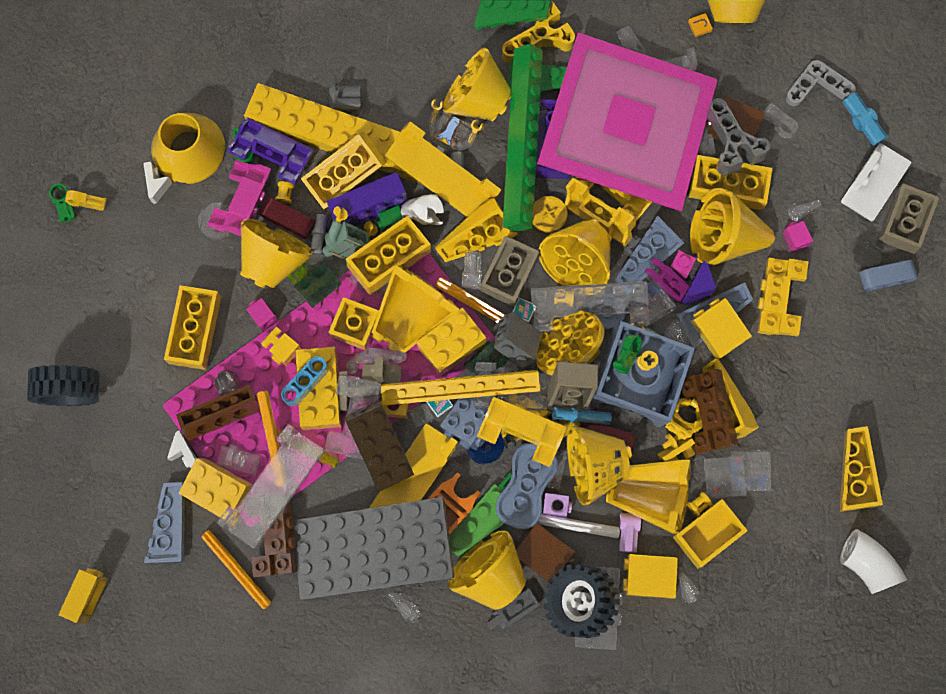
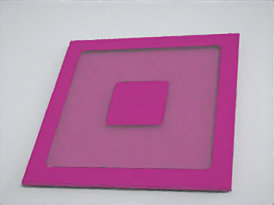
(628, 122)

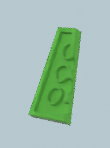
(478, 523)

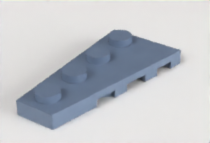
(657, 243)
(737, 297)

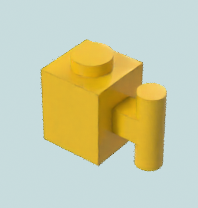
(283, 349)

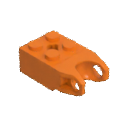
(456, 507)

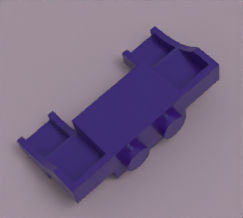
(272, 146)

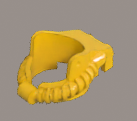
(679, 426)

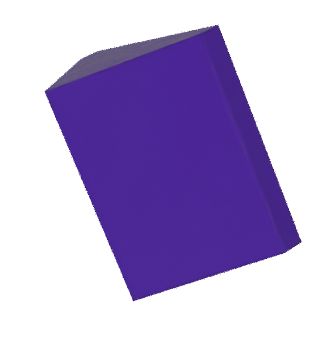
(701, 286)

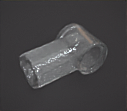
(471, 276)

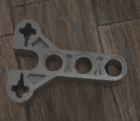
(753, 148)

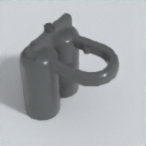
(345, 97)

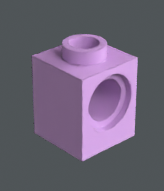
(548, 509)

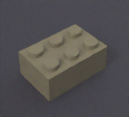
(908, 218)
(509, 271)
(572, 385)

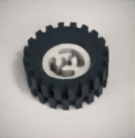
(63, 385)
(566, 600)

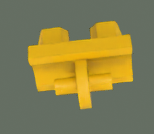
(675, 446)

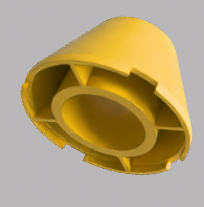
(736, 10)
(196, 162)
(490, 572)

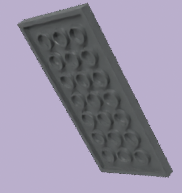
(373, 548)

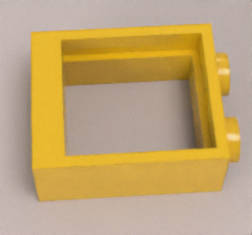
(83, 595)

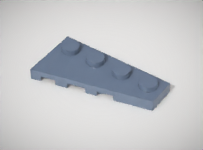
(169, 527)

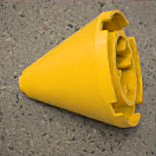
(726, 229)

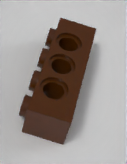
(218, 412)

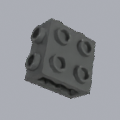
(517, 339)

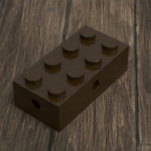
(378, 445)

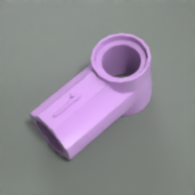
(629, 526)

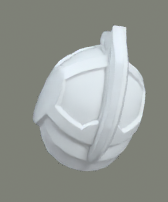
(423, 209)

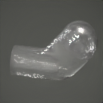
(352, 365)

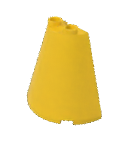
(409, 310)
(655, 493)

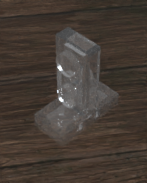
(237, 459)

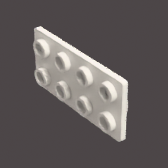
(876, 182)

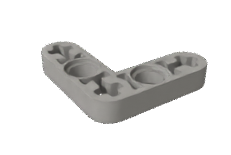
(815, 78)

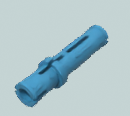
(575, 415)

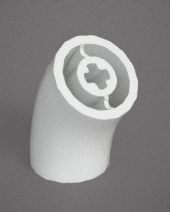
(871, 562)

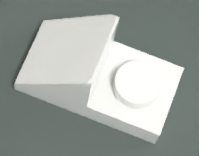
(155, 185)
(181, 447)

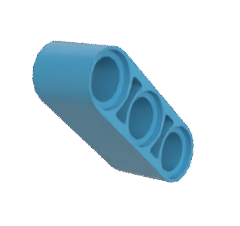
(306, 371)

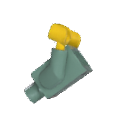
(345, 238)

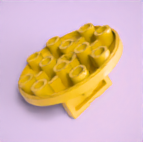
(573, 339)

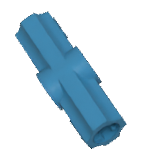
(865, 119)

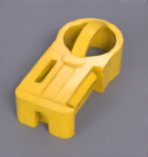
(82, 199)

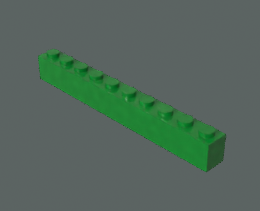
(522, 138)

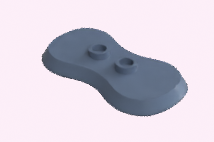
(522, 499)

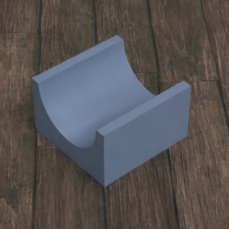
(645, 392)

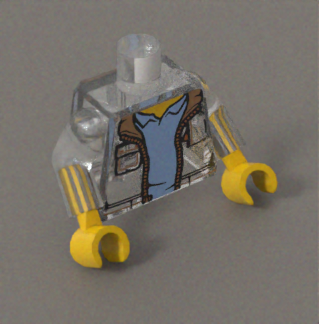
(451, 132)

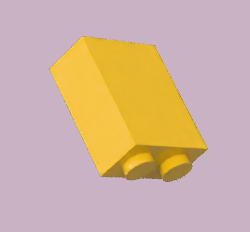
(720, 327)
(650, 576)

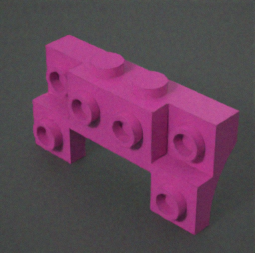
(246, 199)

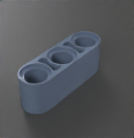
(888, 275)

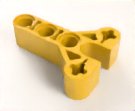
(552, 37)

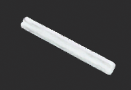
(580, 526)

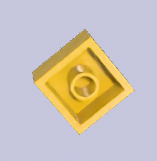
(353, 324)

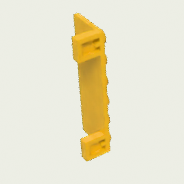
(439, 172)
(426, 458)

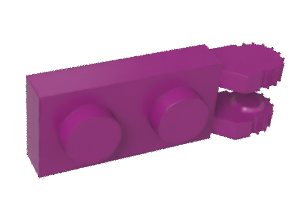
(668, 280)

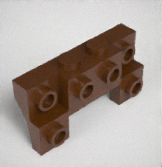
(714, 411)
(279, 547)

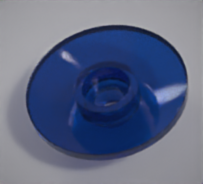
(488, 456)

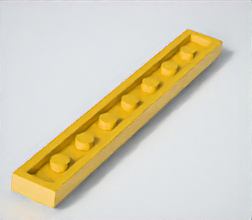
(460, 387)

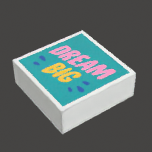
(524, 309)
(440, 406)

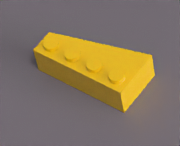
(859, 474)

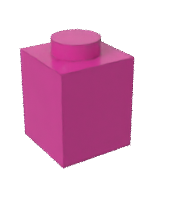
(797, 236)
(682, 264)
(261, 314)

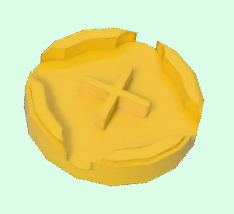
(549, 214)

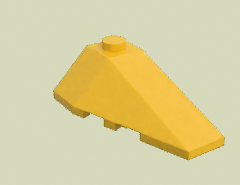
(476, 232)
(742, 414)

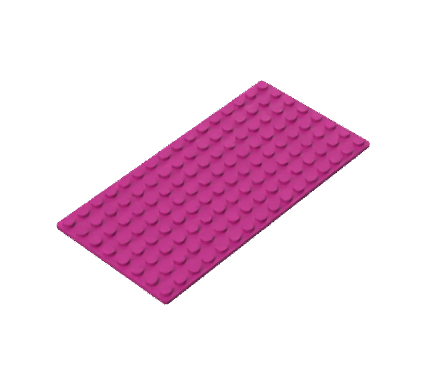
(309, 330)

